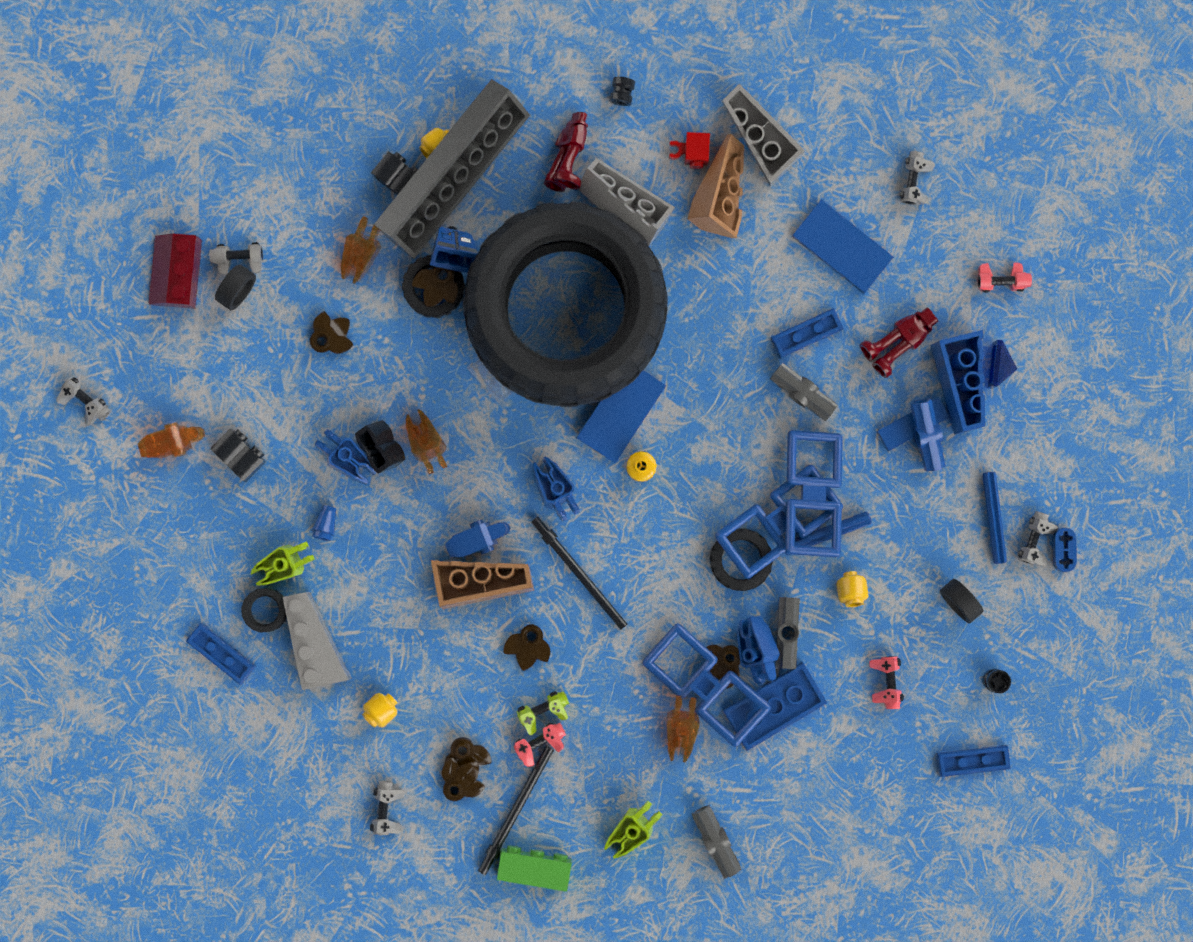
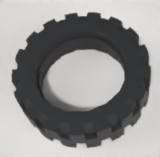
(418, 306)
(740, 584)

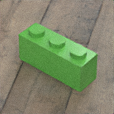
(534, 868)

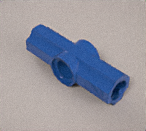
(927, 434)

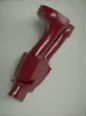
(570, 143)
(910, 330)

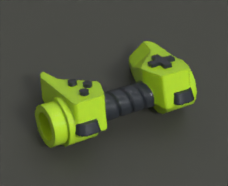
(555, 703)

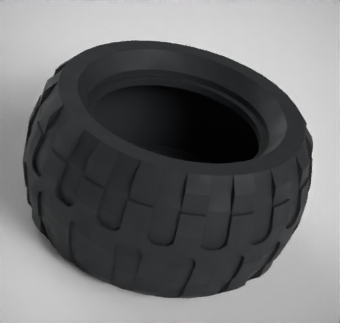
(565, 229)

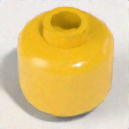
(431, 141)
(634, 472)
(852, 589)
(380, 710)

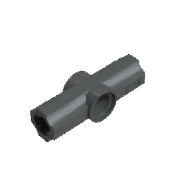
(804, 392)
(787, 616)
(716, 841)

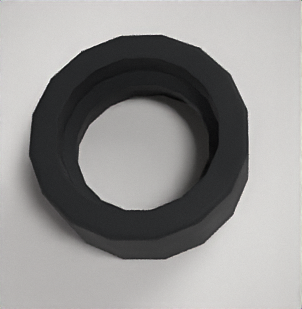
(235, 287)
(961, 601)
(247, 613)

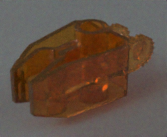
(360, 251)
(169, 441)
(427, 443)
(683, 727)

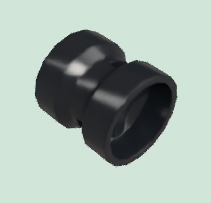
(622, 91)
(998, 684)

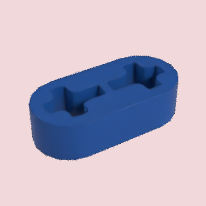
(1070, 550)

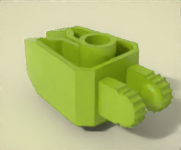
(282, 563)
(632, 830)

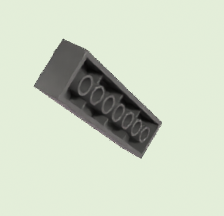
(452, 168)

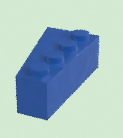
(961, 379)

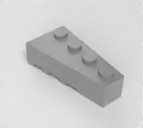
(766, 139)
(626, 199)
(312, 643)

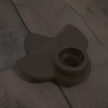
(436, 288)
(334, 333)
(528, 650)
(723, 665)
(473, 753)
(461, 777)

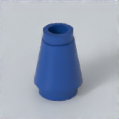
(325, 524)

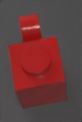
(695, 149)

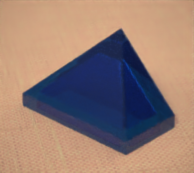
(1001, 364)

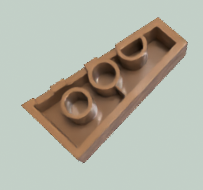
(470, 583)

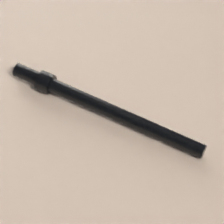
(549, 537)
(493, 851)

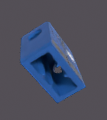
(453, 250)

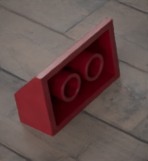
(175, 270)

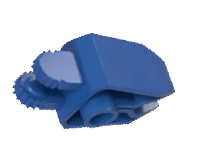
(346, 457)
(555, 488)
(478, 538)
(757, 649)

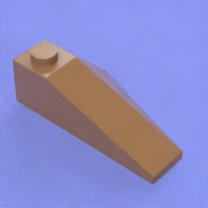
(717, 198)

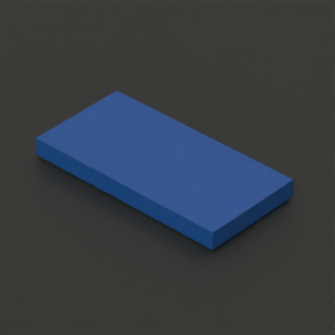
(842, 246)
(620, 416)
(790, 698)

